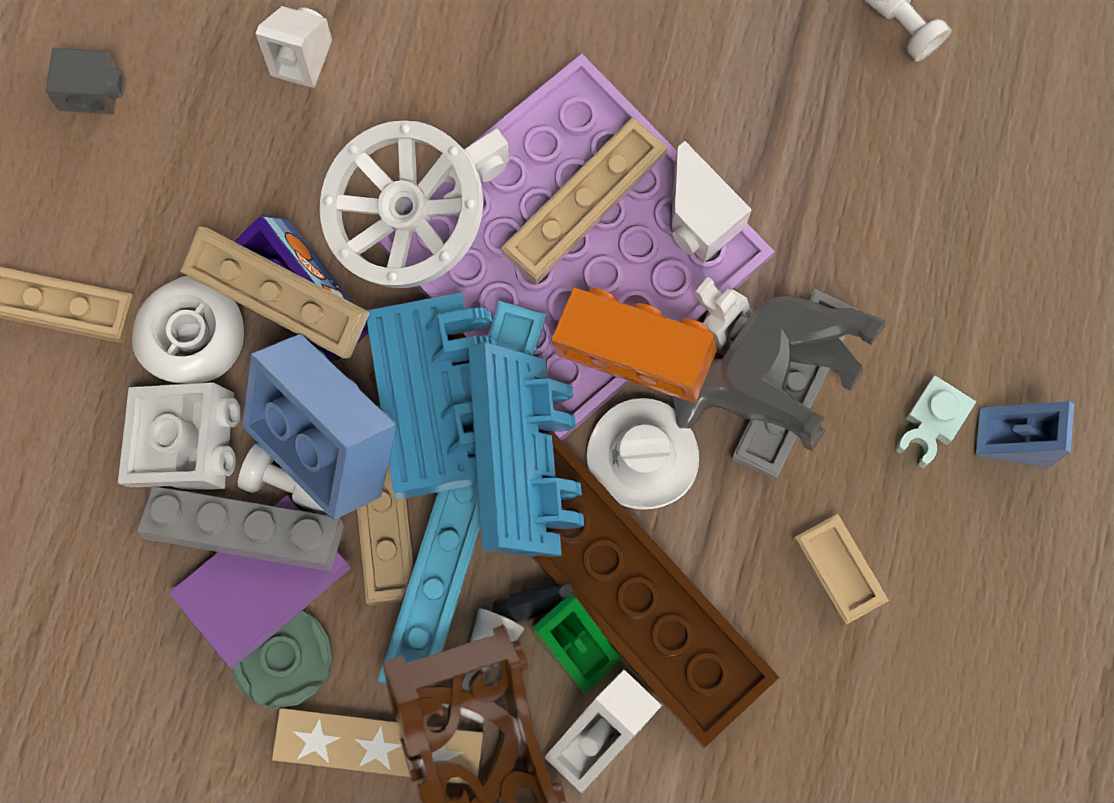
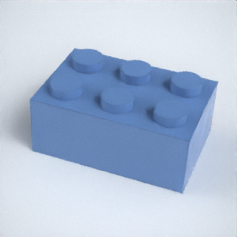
(317, 425)

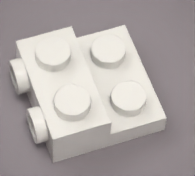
(178, 436)

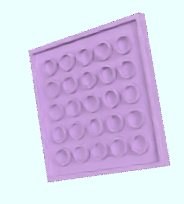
(623, 254)

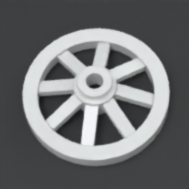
(395, 197)

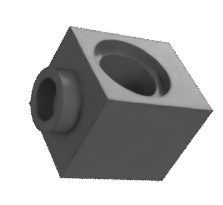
(84, 81)

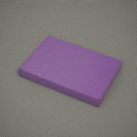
(247, 599)

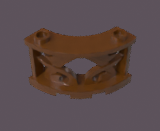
(416, 698)

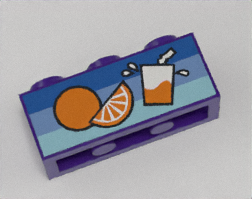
(282, 244)

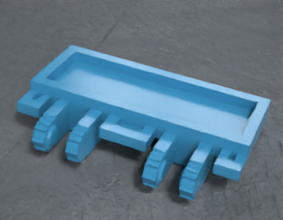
(426, 392)
(512, 457)

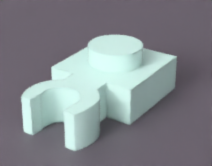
(937, 416)

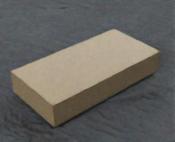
(840, 570)

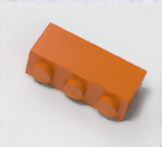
(635, 343)

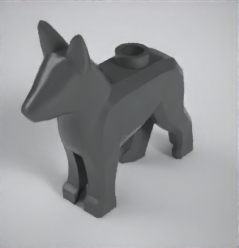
(758, 363)

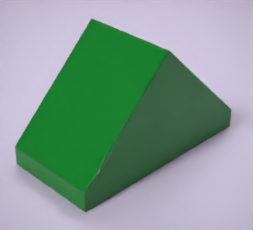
(576, 643)

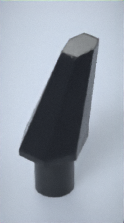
(529, 604)

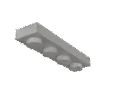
(241, 528)

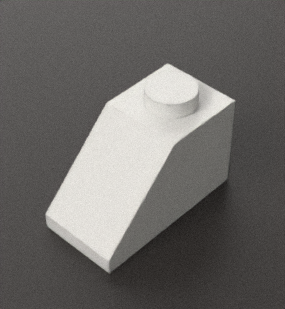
(295, 44)
(703, 206)
(602, 731)

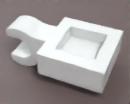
(488, 156)
(722, 313)

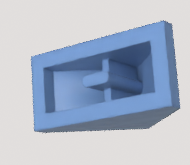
(1026, 433)

